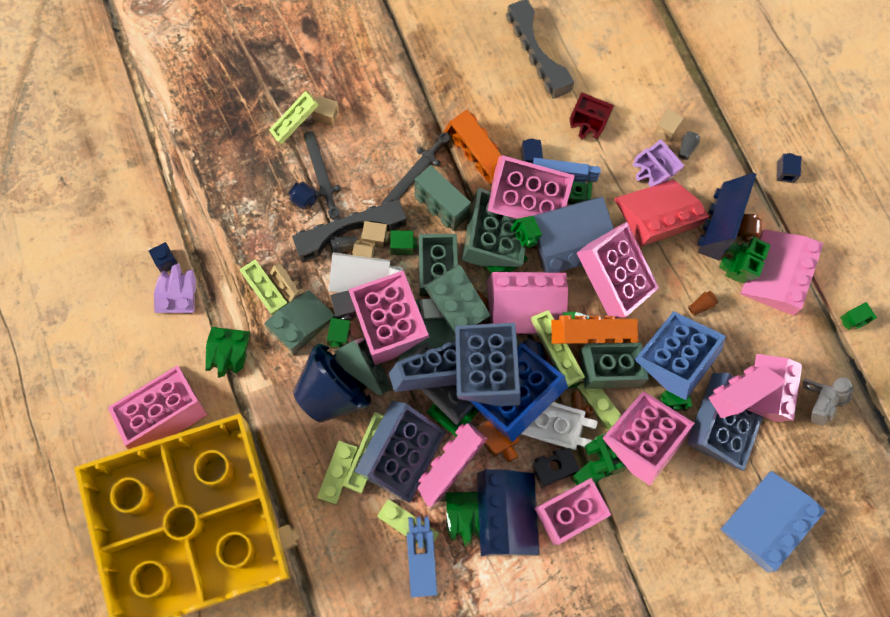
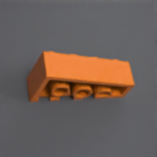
(475, 143)
(593, 330)

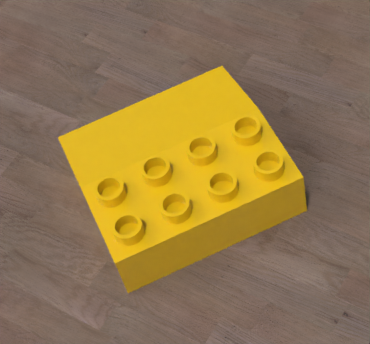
(182, 522)

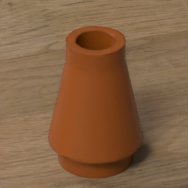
(703, 303)

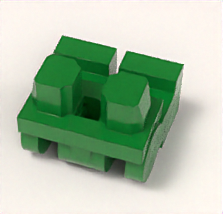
(745, 260)
(609, 461)

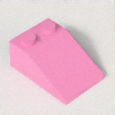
(572, 511)

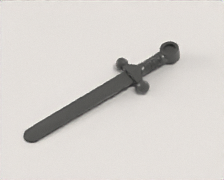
(417, 169)
(321, 174)

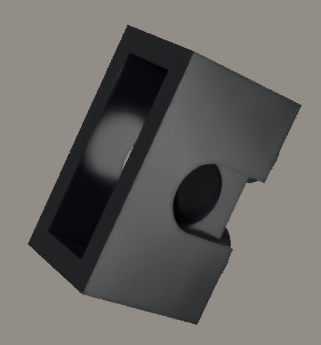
(547, 476)

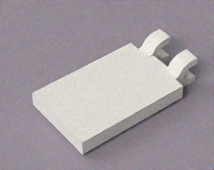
(353, 270)
(561, 426)

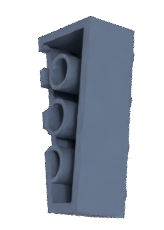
(426, 370)

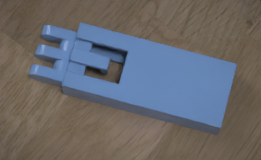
(582, 172)
(421, 565)

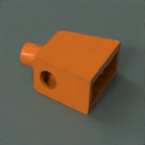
(498, 443)

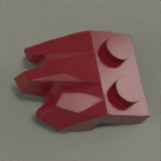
(590, 115)

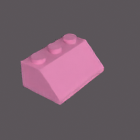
(745, 390)
(780, 403)

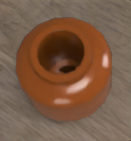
(750, 227)

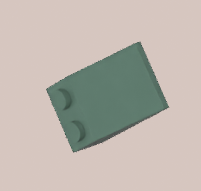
(299, 321)
(358, 362)

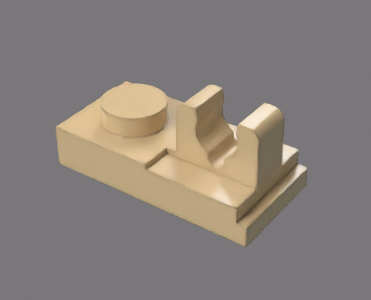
(284, 284)

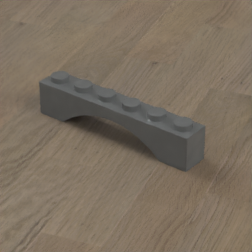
(555, 77)
(313, 241)

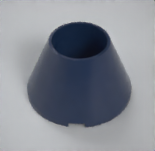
(327, 389)

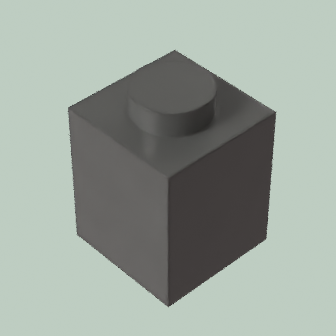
(343, 305)

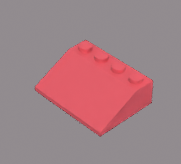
(661, 212)

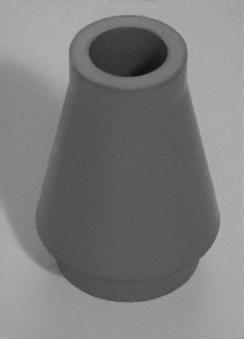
(688, 145)
(342, 244)

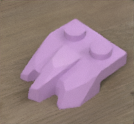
(657, 164)
(175, 291)

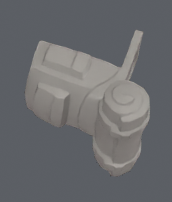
(829, 398)

